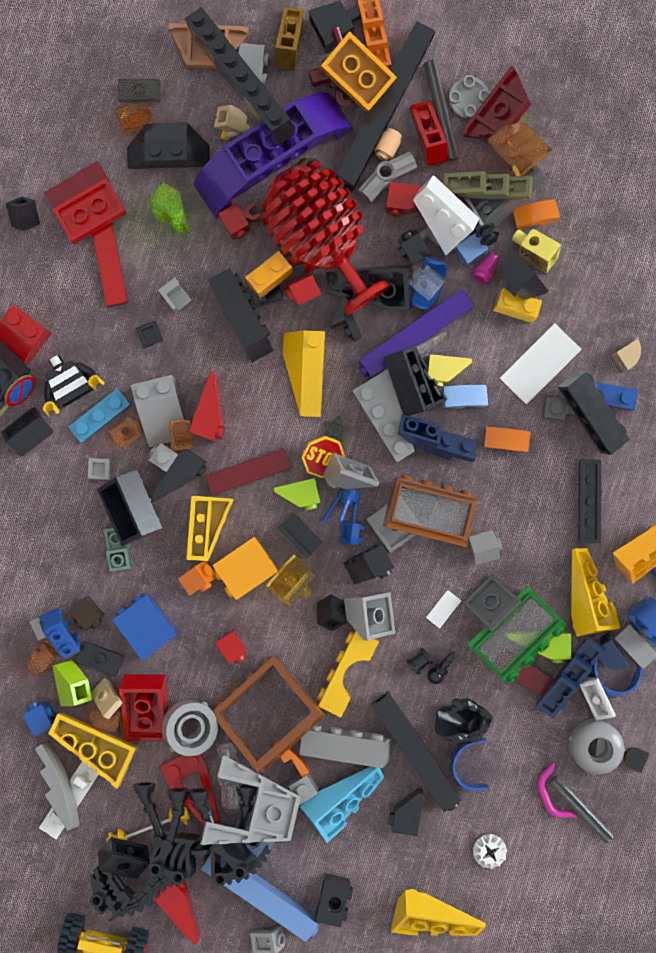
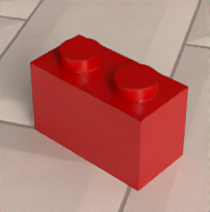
(301, 288)

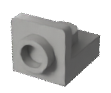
(268, 940)

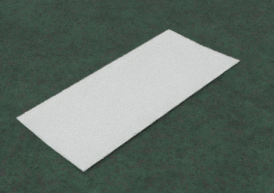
(540, 363)

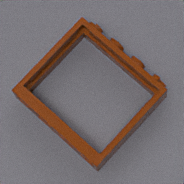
(287, 741)

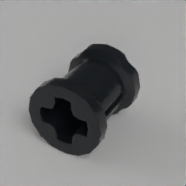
(420, 661)

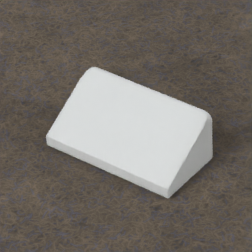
(596, 698)

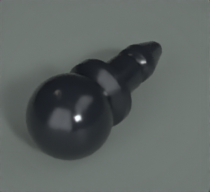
(436, 674)

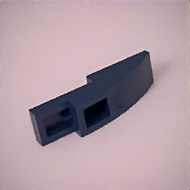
(436, 441)

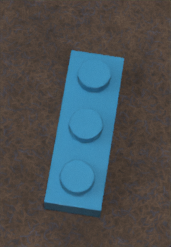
(99, 416)

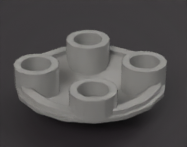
(467, 96)

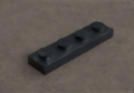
(589, 501)

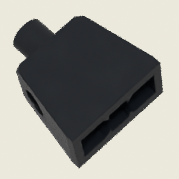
(329, 17)

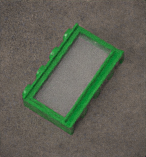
(518, 637)

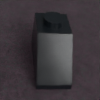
(407, 814)

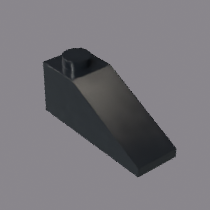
(182, 471)

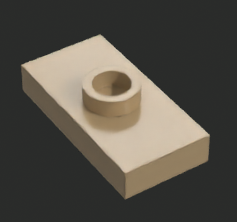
(106, 698)

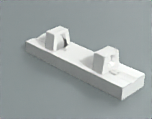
(80, 784)

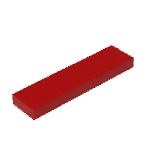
(110, 266)

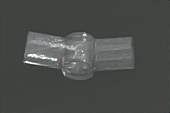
(230, 798)

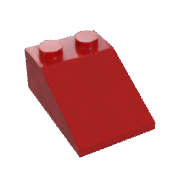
(22, 333)
(208, 418)
(143, 706)

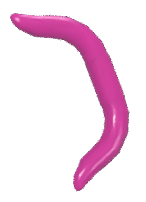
(545, 797)

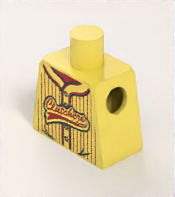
(537, 249)

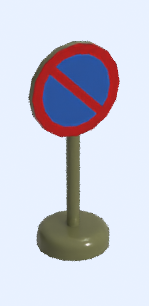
(18, 392)

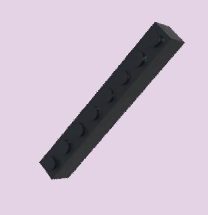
(240, 76)

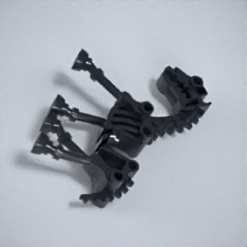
(172, 865)

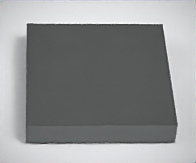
(492, 602)

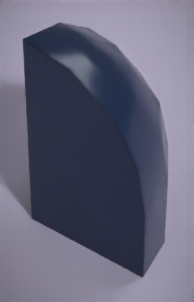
(612, 657)

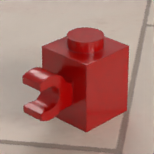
(236, 220)

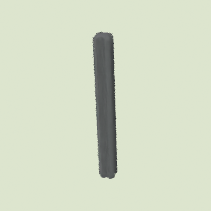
(441, 107)

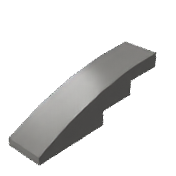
(61, 793)

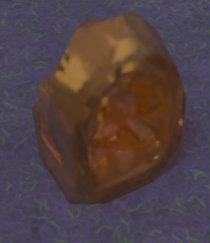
(133, 116)

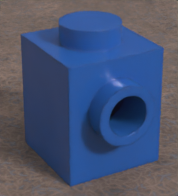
(39, 717)

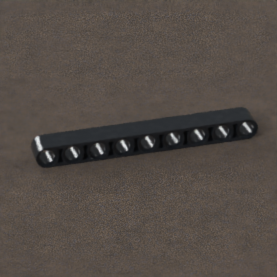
(385, 107)

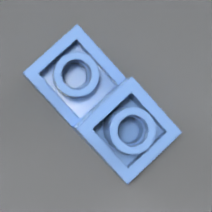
(465, 396)

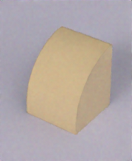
(628, 355)

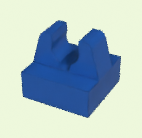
(350, 533)

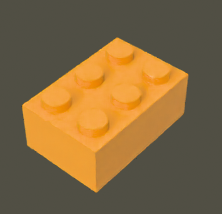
(357, 72)

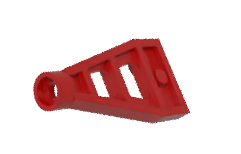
(183, 766)

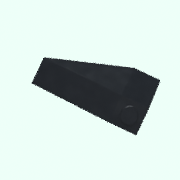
(394, 298)

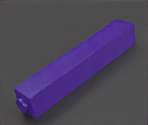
(417, 332)

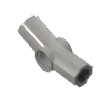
(376, 183)

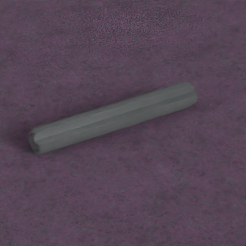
(581, 809)

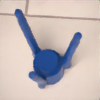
(347, 497)

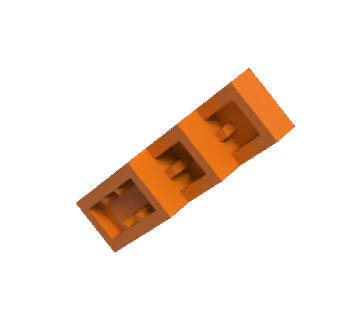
(373, 30)

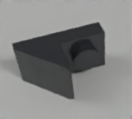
(341, 318)

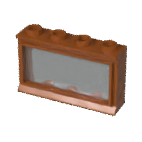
(430, 510)

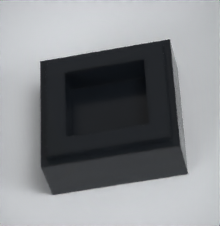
(149, 334)

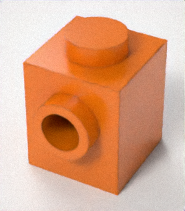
(197, 578)

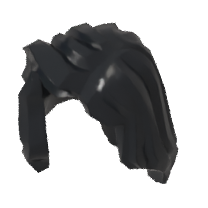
(462, 721)

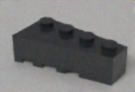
(241, 315)

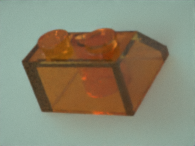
(518, 147)

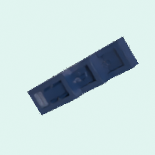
(570, 677)

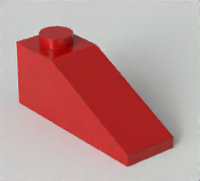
(429, 133)
(400, 199)
(179, 908)

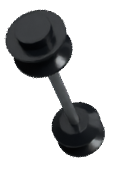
(485, 231)

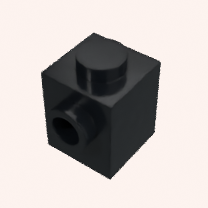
(413, 246)

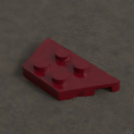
(502, 107)

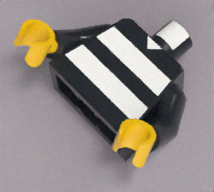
(68, 383)

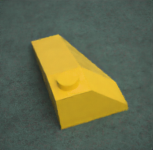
(304, 362)

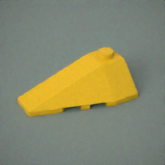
(589, 605)
(423, 912)

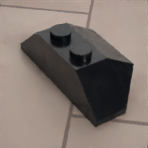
(167, 147)

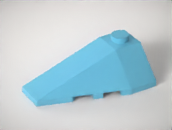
(335, 803)

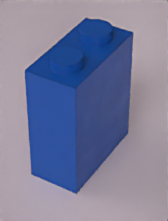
(144, 625)

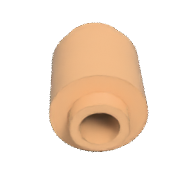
(388, 144)

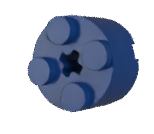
(644, 618)

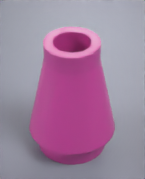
(484, 271)

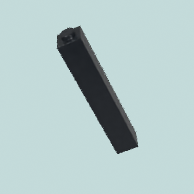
(416, 752)

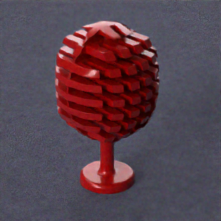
(317, 225)

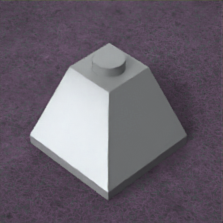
(349, 473)
(371, 615)

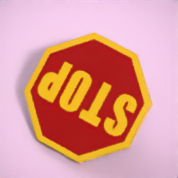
(318, 454)

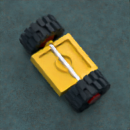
(91, 941)

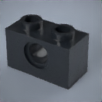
(123, 858)
(333, 913)

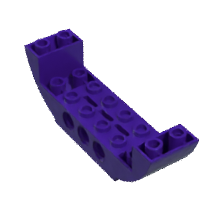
(256, 155)

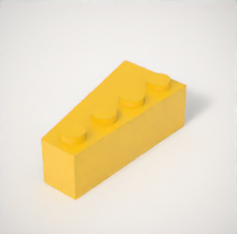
(93, 746)

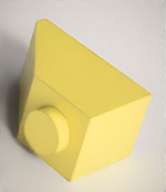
(446, 367)

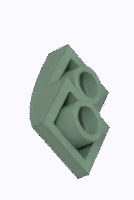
(117, 555)

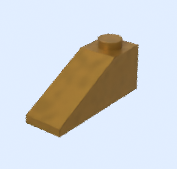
(289, 38)

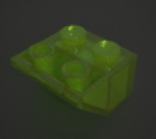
(169, 206)

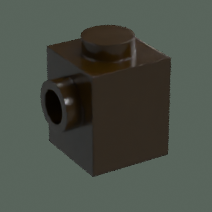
(87, 614)

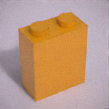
(244, 568)

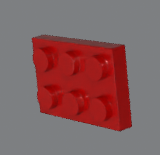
(89, 211)

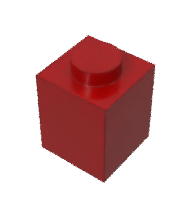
(232, 647)

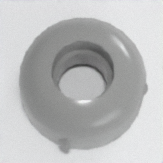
(584, 734)
(200, 738)

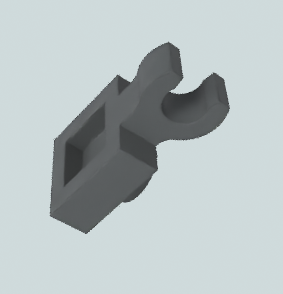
(556, 409)

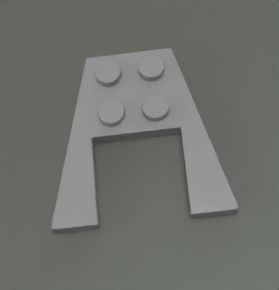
(271, 815)

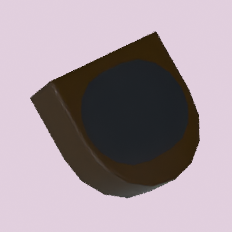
(635, 758)

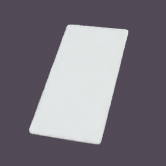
(443, 609)

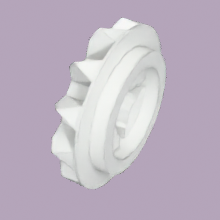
(491, 841)

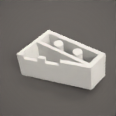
(445, 214)

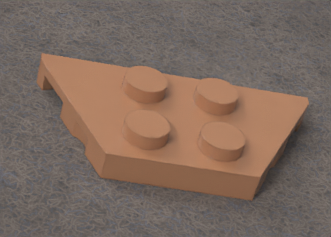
(191, 51)

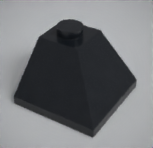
(521, 278)

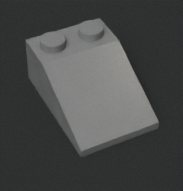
(157, 405)

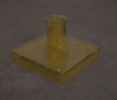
(291, 581)

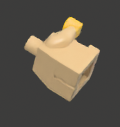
(231, 121)

